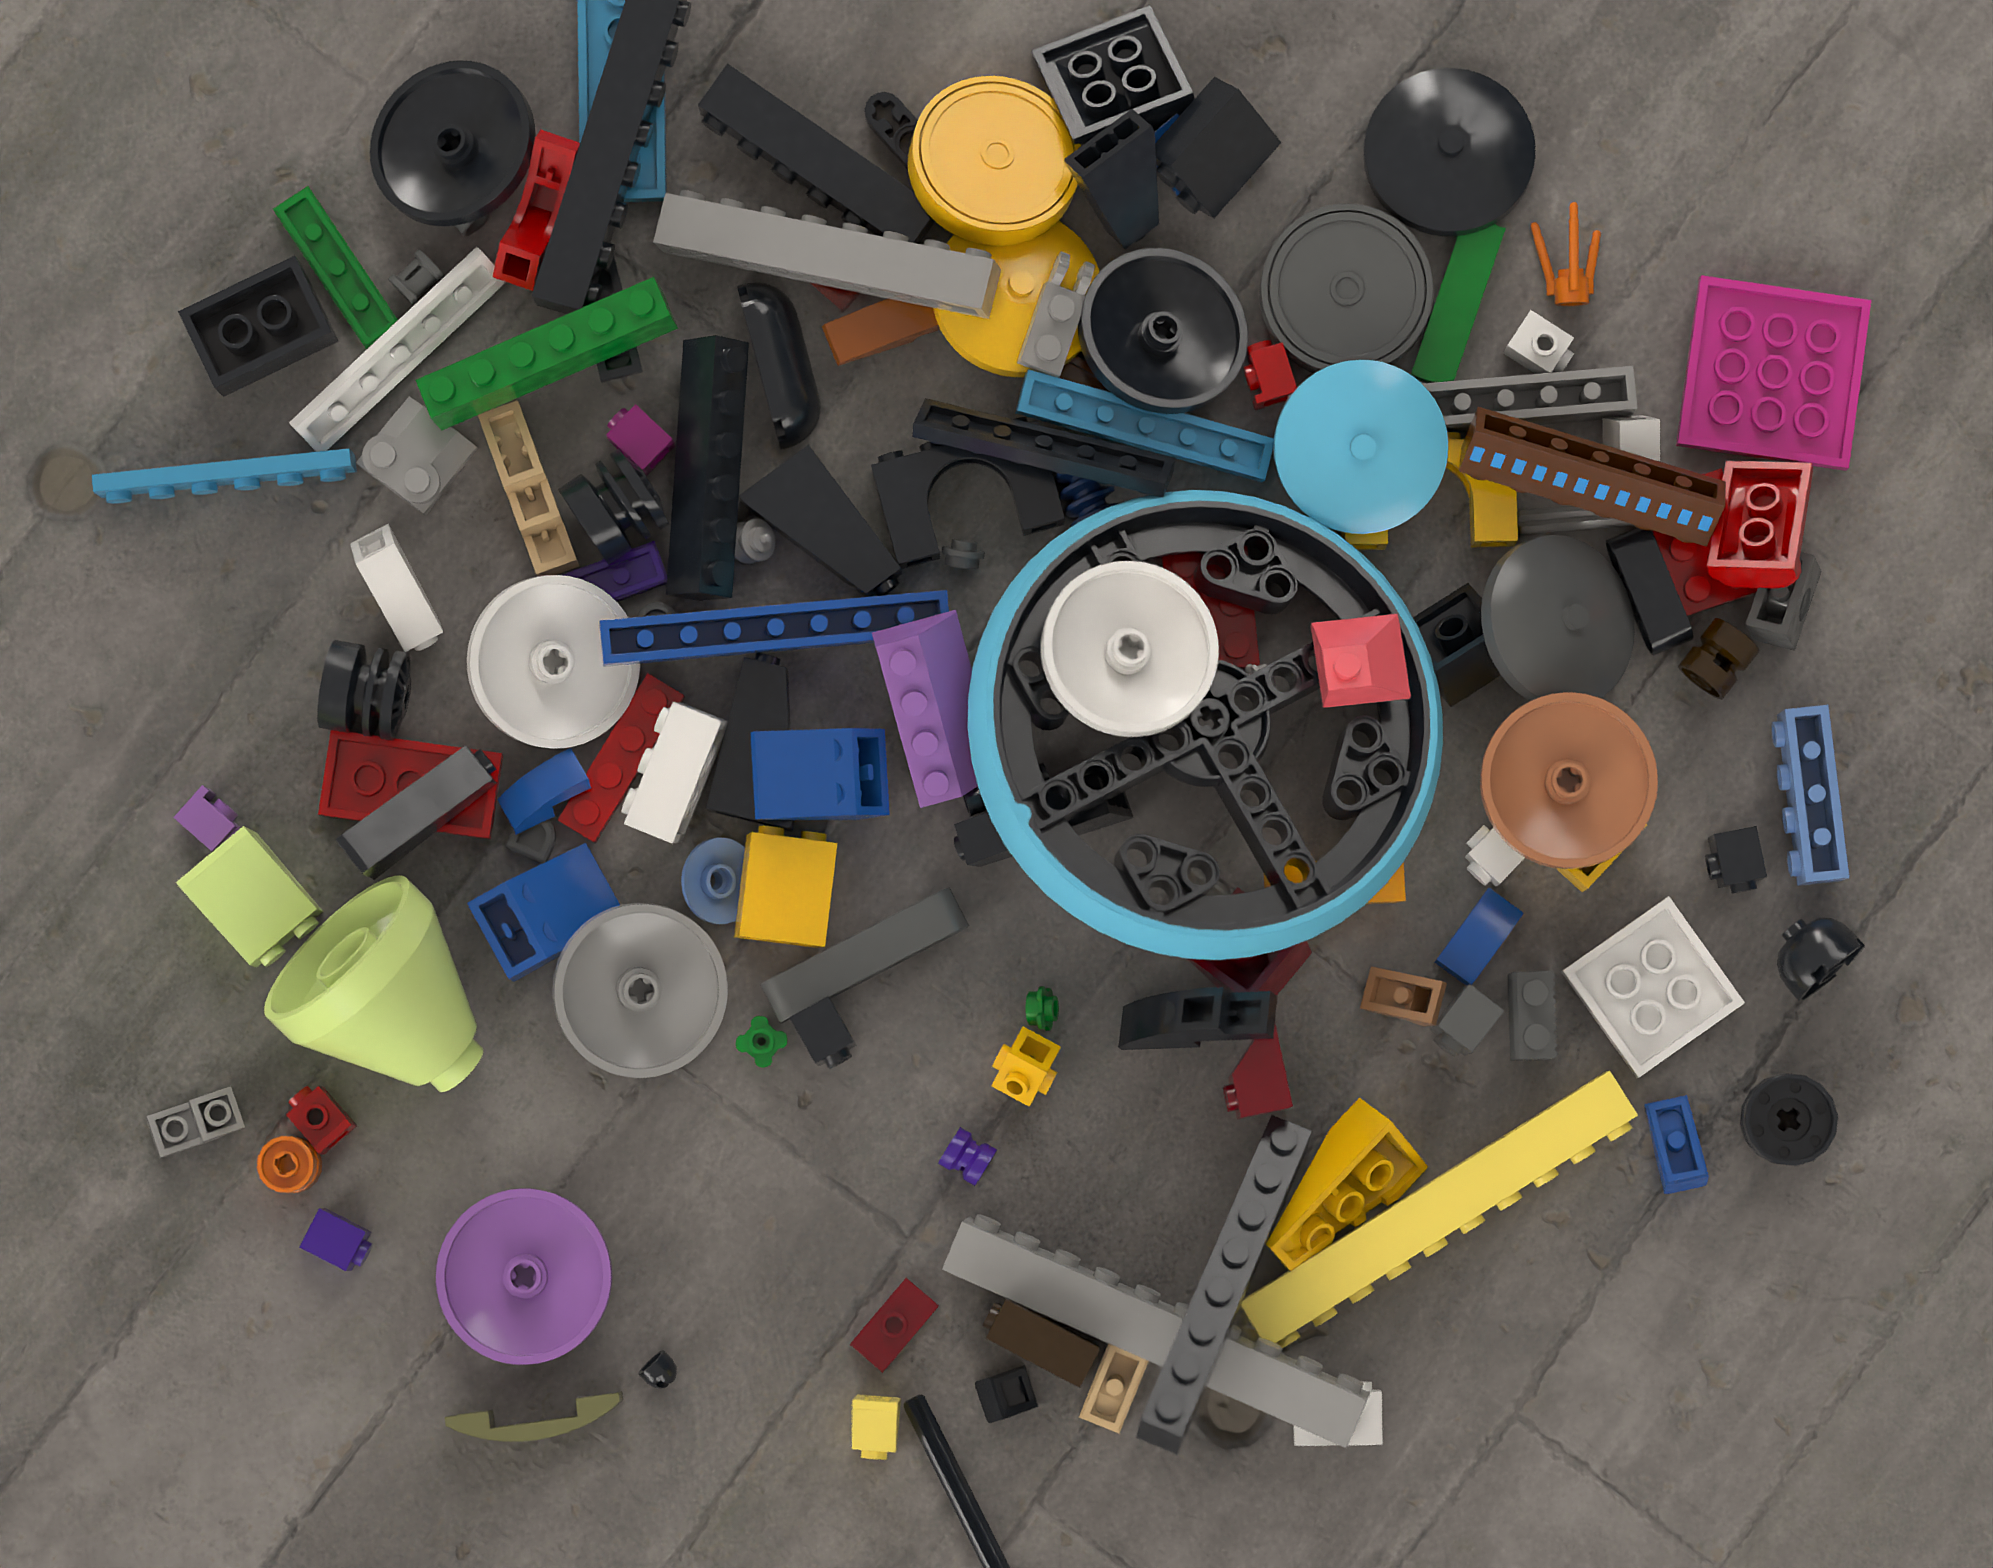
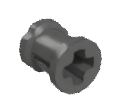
(416, 277)

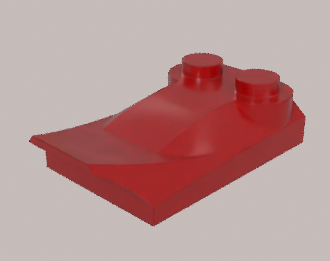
(1761, 524)

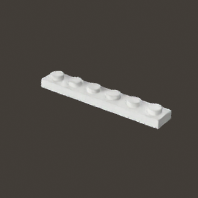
(397, 351)

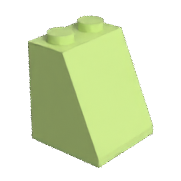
(251, 897)

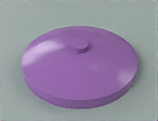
(524, 1276)

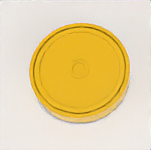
(992, 161)

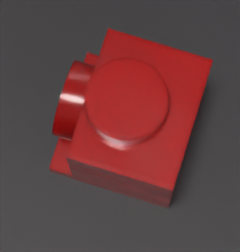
(1269, 374)
(335, 1123)

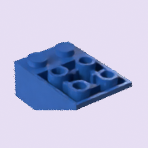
(820, 774)
(541, 909)

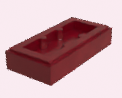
(894, 1325)

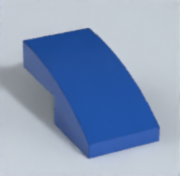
(534, 794)
(1479, 937)

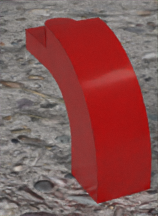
(529, 233)

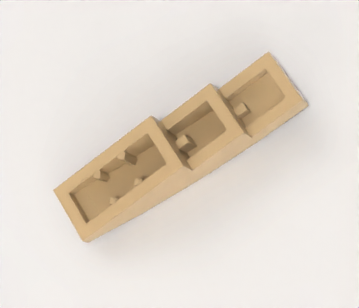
(528, 489)

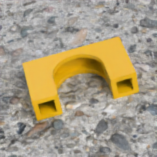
(1490, 504)

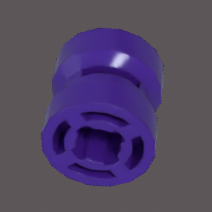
(967, 1156)

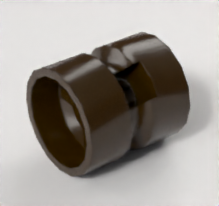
(1727, 646)

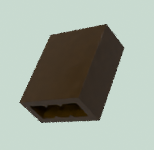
(1040, 1341)

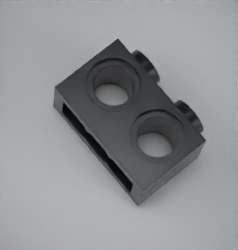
(824, 1033)

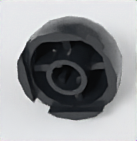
(1815, 954)

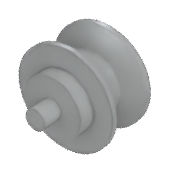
(754, 541)

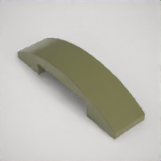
(482, 1423)

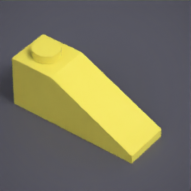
(875, 1425)

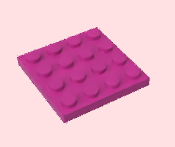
(1773, 372)

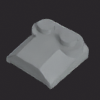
(416, 456)

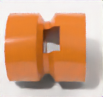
(289, 1164)

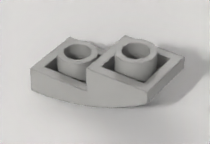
(195, 1122)

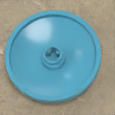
(1361, 446)

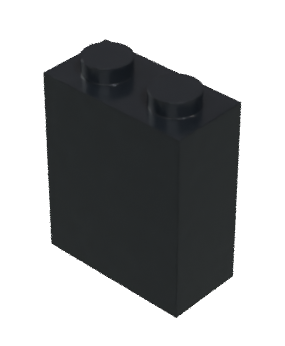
(1213, 148)

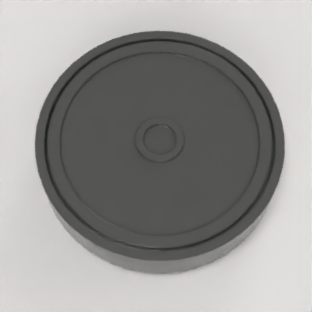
(1346, 287)

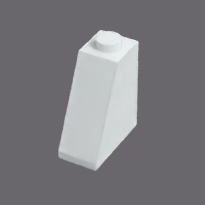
(396, 589)

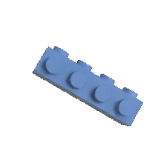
(1812, 795)

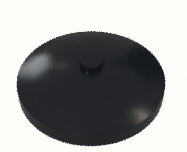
(452, 143)
(1449, 152)
(1162, 331)

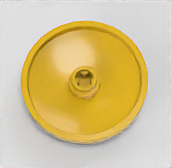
(1025, 267)

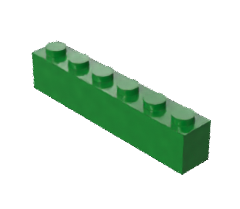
(546, 354)

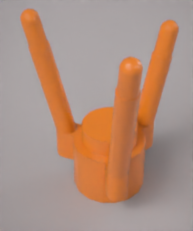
(1571, 286)

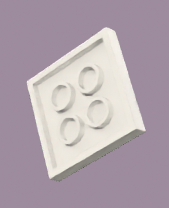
(1652, 987)

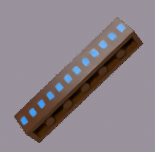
(1592, 476)

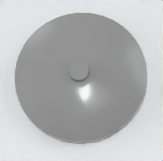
(640, 990)

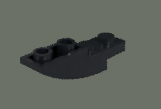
(1195, 1016)

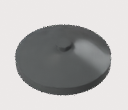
(1557, 619)

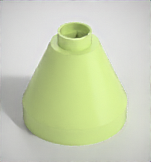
(380, 990)

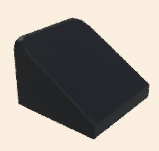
(1006, 1394)

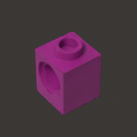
(639, 438)

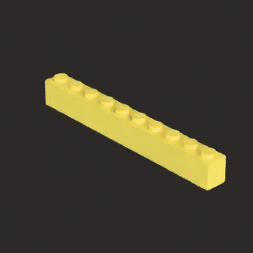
(1438, 1209)

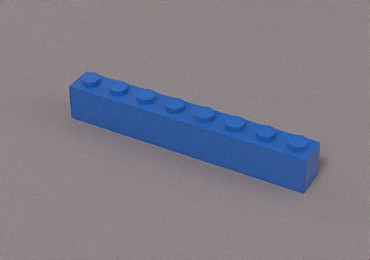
(761, 628)

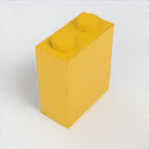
(785, 888)

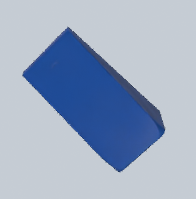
(1676, 1145)

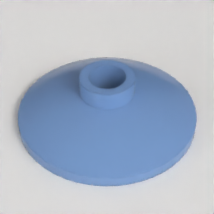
(725, 861)

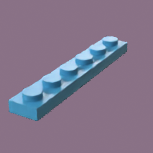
(1171, 435)
(242, 473)

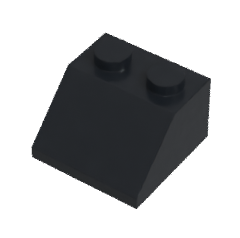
(1457, 644)

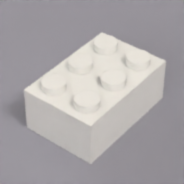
(674, 772)

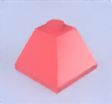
(1360, 660)

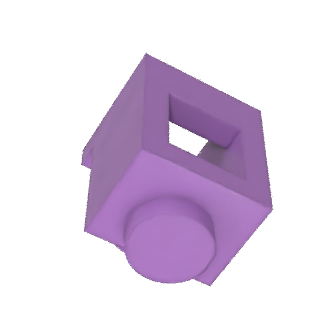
(208, 821)

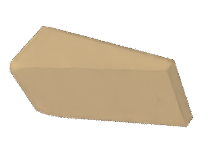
(1113, 1388)

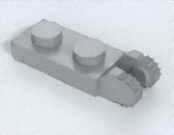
(1055, 319)

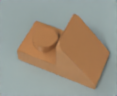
(1403, 996)

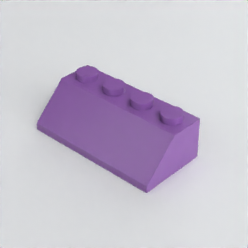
(929, 693)

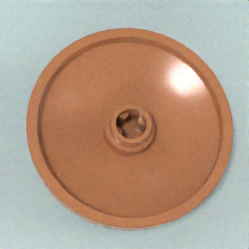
(1568, 780)

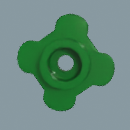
(1042, 1008)
(774, 1041)

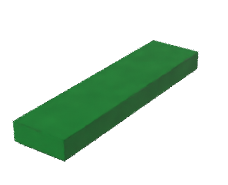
(336, 266)
(1457, 305)

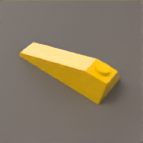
(1353, 1171)

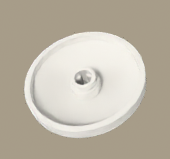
(1129, 648)
(541, 663)

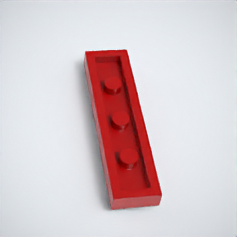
(619, 760)

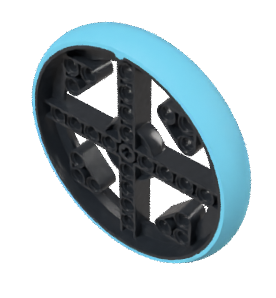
(1116, 896)

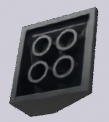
(1113, 70)

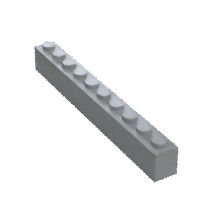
(1147, 1327)

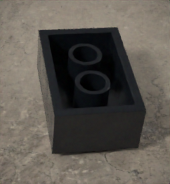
(258, 326)

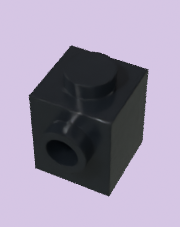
(1736, 859)

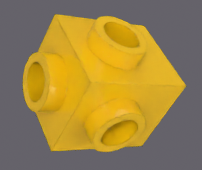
(1022, 1074)

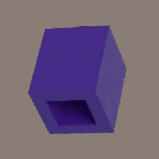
(337, 1240)

